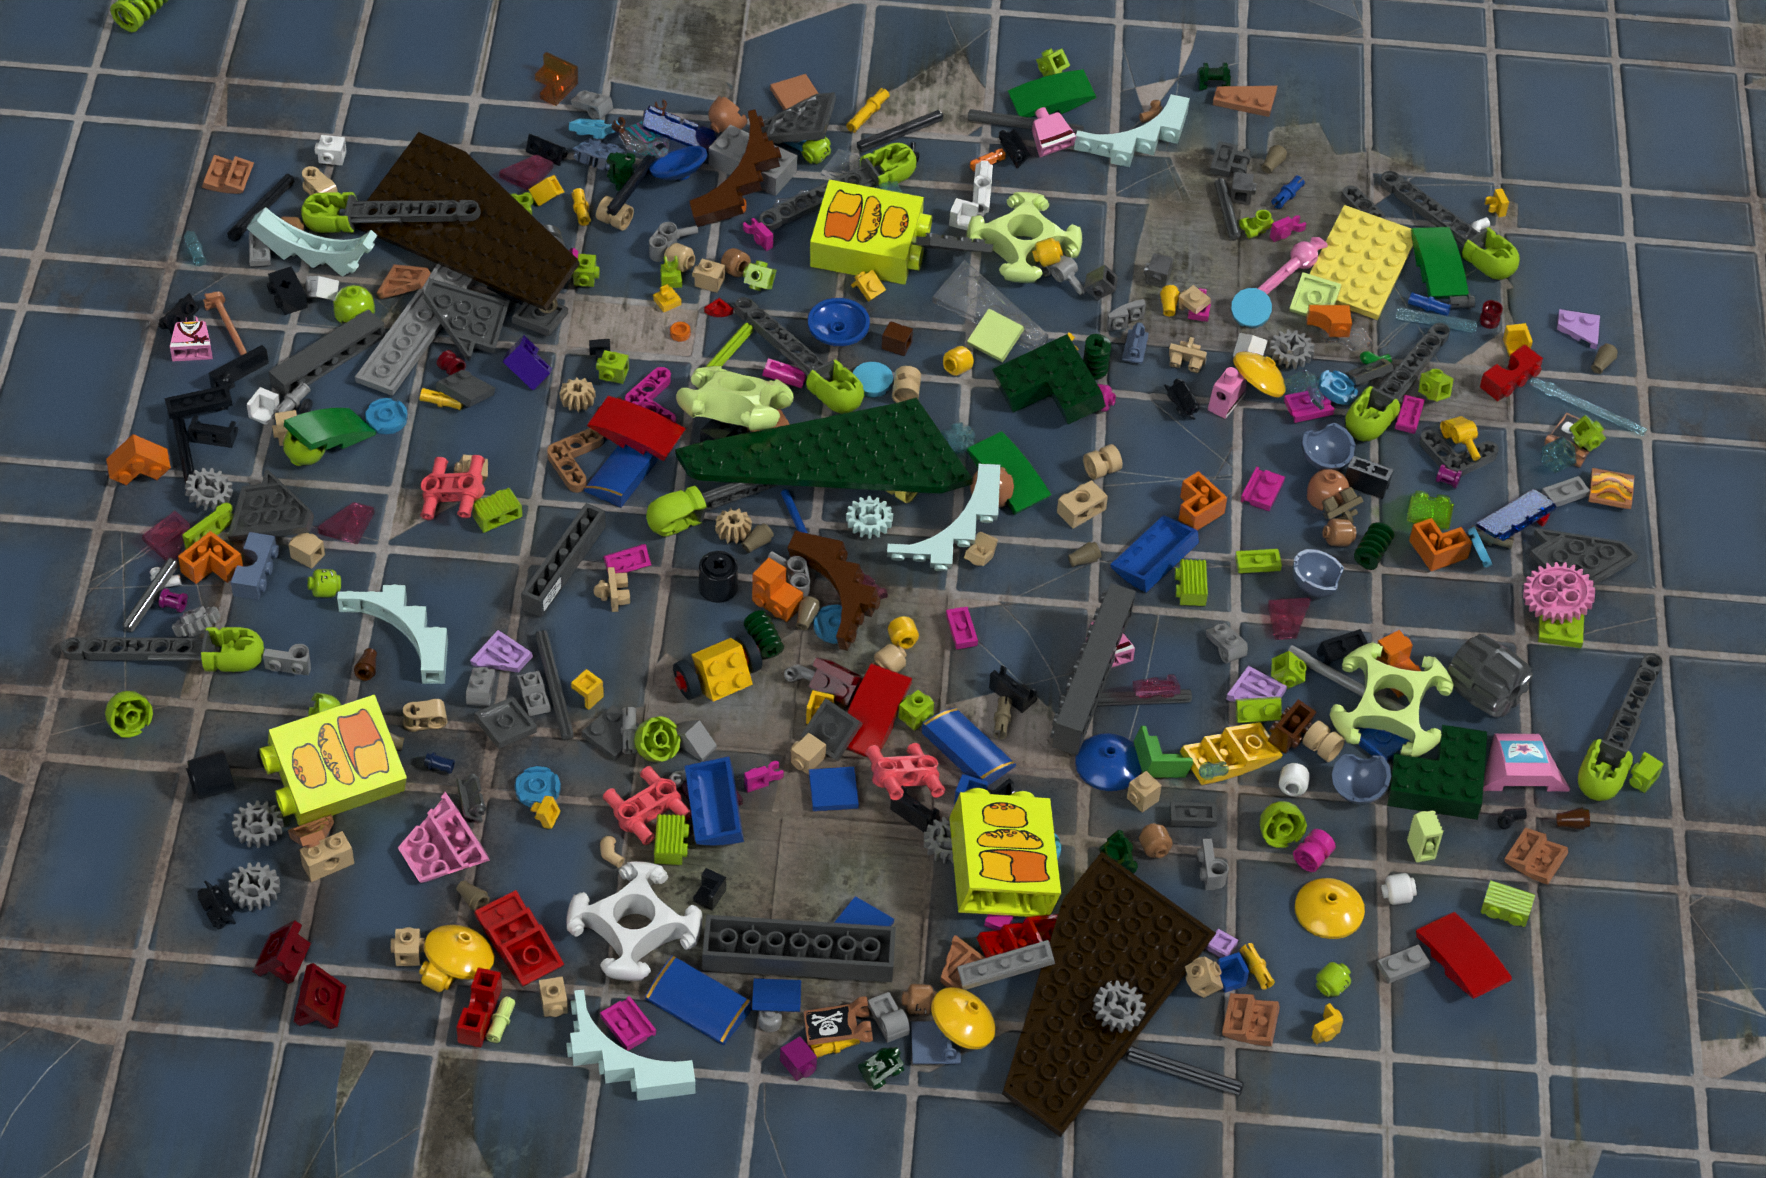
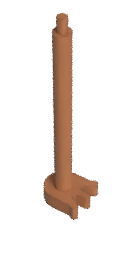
(216, 300)

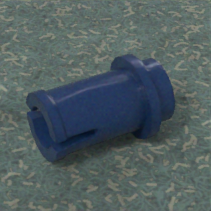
(439, 763)

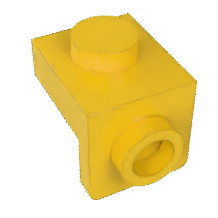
(868, 284)
(1328, 1028)

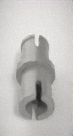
(293, 399)
(628, 730)

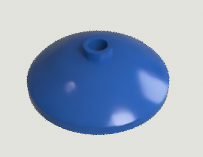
(679, 163)
(838, 322)
(1108, 770)

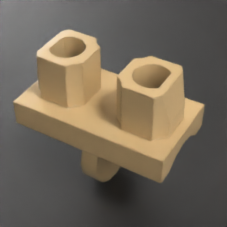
(1188, 352)
(615, 581)

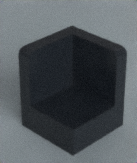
(711, 889)

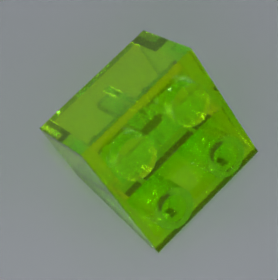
(1424, 507)

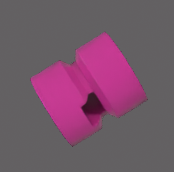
(1315, 849)

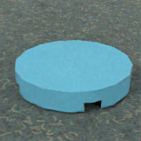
(1251, 307)
(875, 378)
(1482, 553)

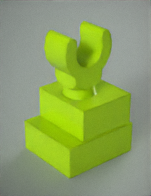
(670, 274)

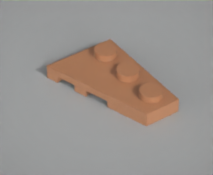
(1246, 98)
(311, 832)

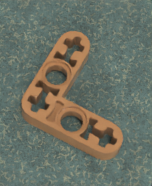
(568, 454)

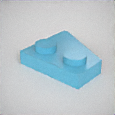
(593, 127)

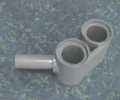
(666, 236)
(1064, 271)
(796, 571)

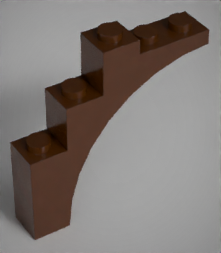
(727, 198)
(829, 559)

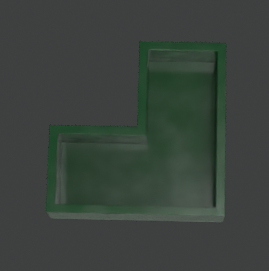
(1053, 371)
(1444, 785)

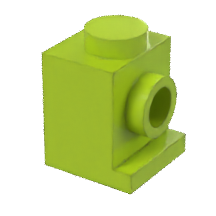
(1645, 772)

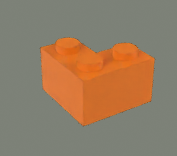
(137, 457)
(1202, 502)
(1439, 548)
(209, 556)
(773, 591)
(1397, 653)

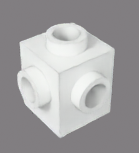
(331, 150)

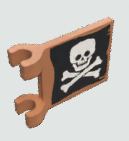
(1563, 430)
(838, 1023)

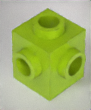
(1052, 62)
(586, 271)
(765, 278)
(613, 366)
(1435, 385)
(1587, 433)
(1288, 669)
(916, 709)

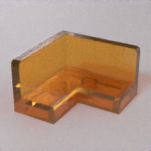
(558, 76)

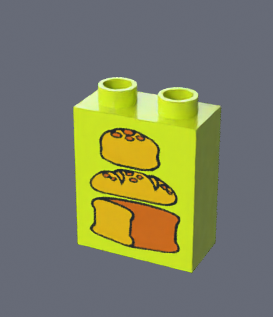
(869, 231)
(333, 761)
(1004, 854)

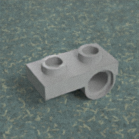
(595, 104)
(1229, 643)
(294, 661)
(480, 687)
(1211, 866)
(889, 1018)

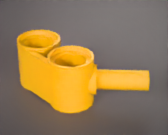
(1461, 431)

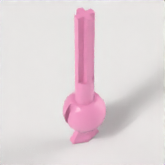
(1302, 256)

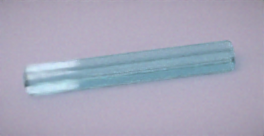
(1432, 318)

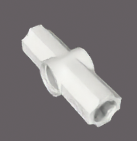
(982, 186)

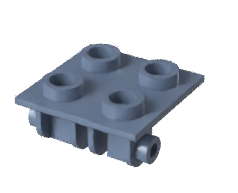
(595, 152)
(931, 1045)

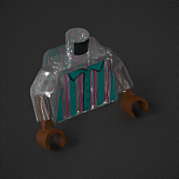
(641, 140)

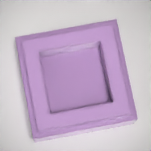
(1222, 944)

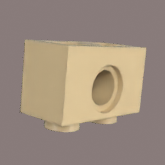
(1082, 504)
(327, 857)

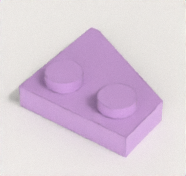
(1579, 326)
(502, 654)
(1255, 685)

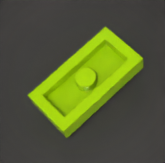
(1258, 561)
(1258, 709)

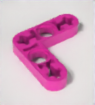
(645, 399)

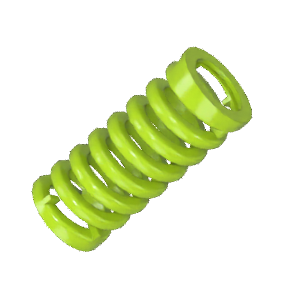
(137, 18)

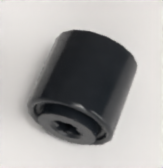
(718, 576)
(210, 775)

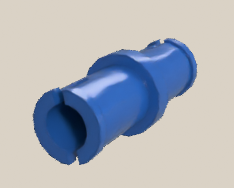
(1288, 192)
(1429, 304)

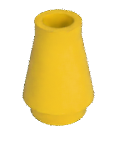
(1169, 299)

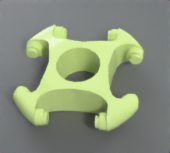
(1028, 222)
(735, 398)
(1402, 722)

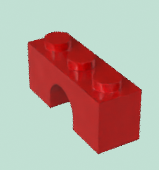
(1523, 365)
(477, 1017)

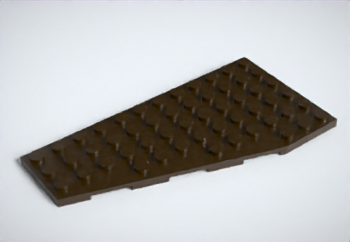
(499, 249)
(1104, 933)

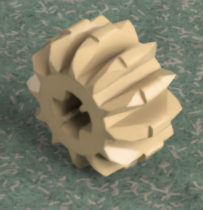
(577, 394)
(733, 525)

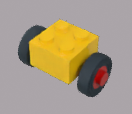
(719, 669)

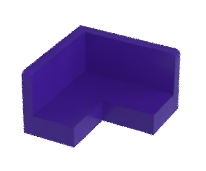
(526, 364)

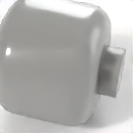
(770, 1020)

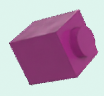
(798, 1059)

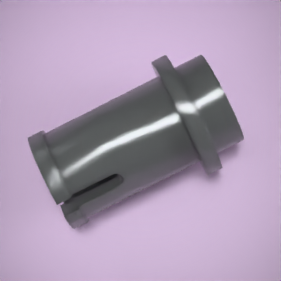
(1462, 301)

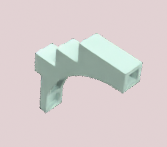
(1144, 139)
(313, 249)
(962, 531)
(410, 620)
(647, 1076)

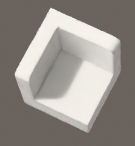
(962, 212)
(321, 287)
(1250, 344)
(261, 406)

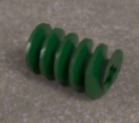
(1097, 355)
(1373, 545)
(764, 634)

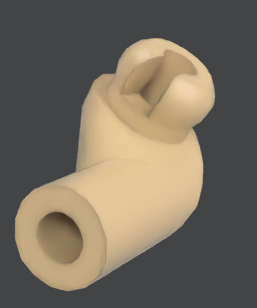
(608, 852)

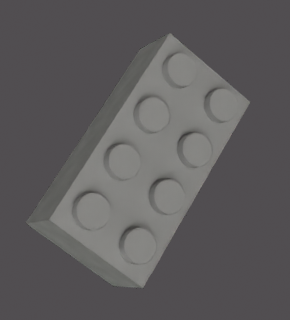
(729, 149)

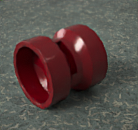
(1491, 314)
(448, 362)

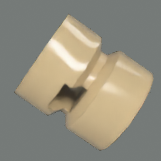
(620, 220)
(906, 383)
(1102, 462)
(1326, 743)

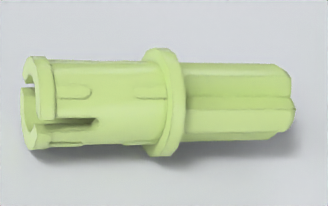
(500, 1020)

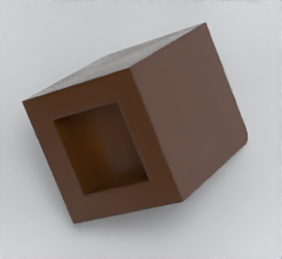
(897, 338)

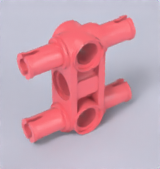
(452, 487)
(905, 770)
(646, 805)

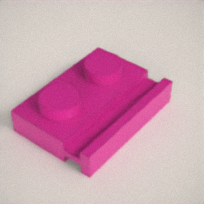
(1304, 409)
(1262, 489)
(627, 1023)

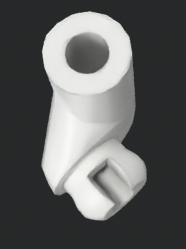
(1480, 224)
(175, 580)

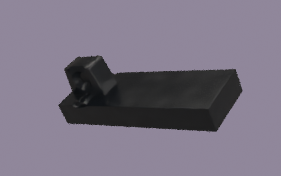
(239, 368)
(199, 401)

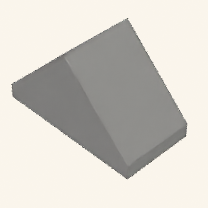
(695, 739)

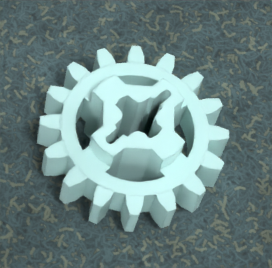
(869, 517)

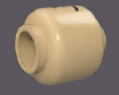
(685, 256)
(891, 658)

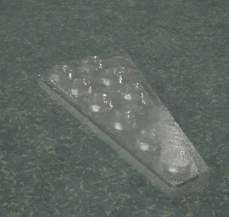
(972, 295)

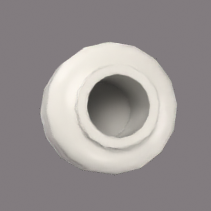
(1294, 779)
(1399, 888)

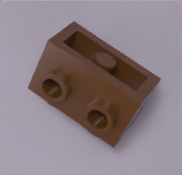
(1293, 724)

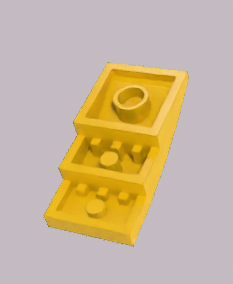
(1239, 746)

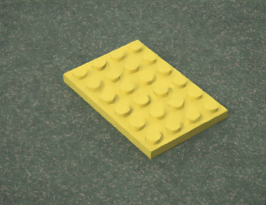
(1365, 259)

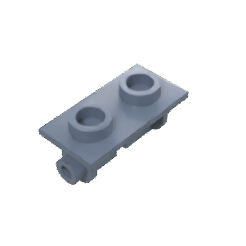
(1135, 344)

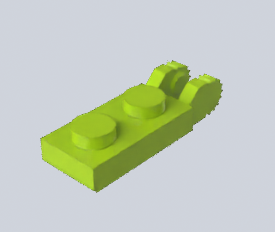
(214, 522)

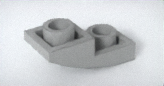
(1131, 311)
(533, 693)

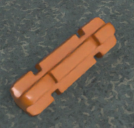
(991, 157)

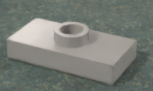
(258, 252)

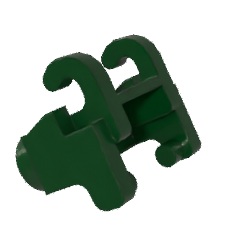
(1205, 73)
(620, 168)
(1120, 850)
(880, 1066)

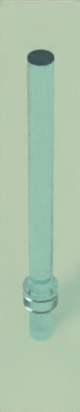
(1551, 389)

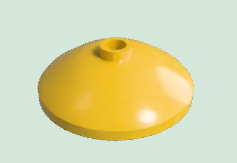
(1260, 372)
(1327, 917)
(458, 951)
(963, 1018)

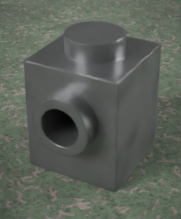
(1242, 188)
(1158, 270)
(1101, 282)

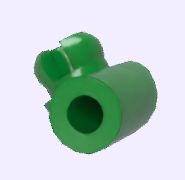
(1369, 357)

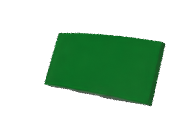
(1053, 92)
(1439, 262)
(329, 428)
(1001, 451)

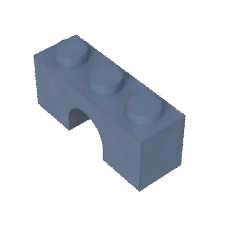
(252, 580)

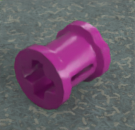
(1448, 476)
(173, 600)

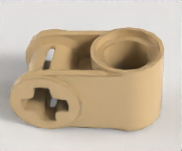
(316, 181)
(427, 715)

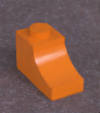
(1332, 318)

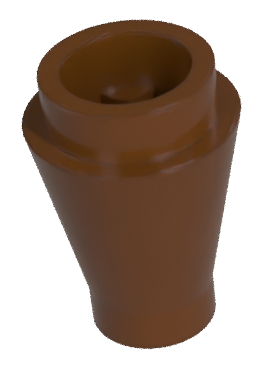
(366, 665)
(1575, 819)

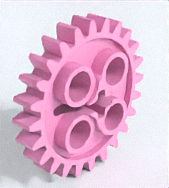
(1559, 592)

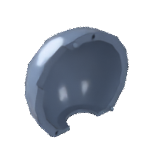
(1329, 447)
(1316, 572)
(1361, 779)

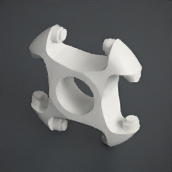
(634, 899)

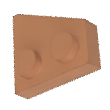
(403, 280)
(959, 954)

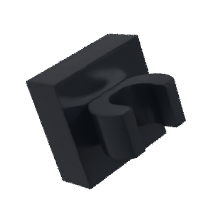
(597, 347)

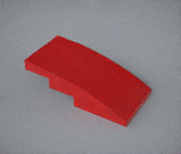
(636, 427)
(877, 707)
(1017, 935)
(519, 938)
(1463, 955)

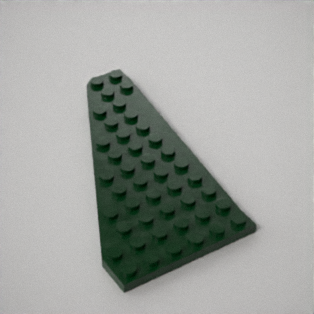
(862, 449)

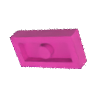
(961, 627)

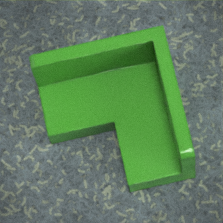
(1155, 762)

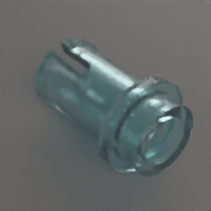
(1210, 770)

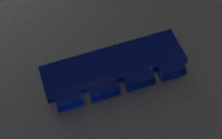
(671, 128)
(1517, 515)

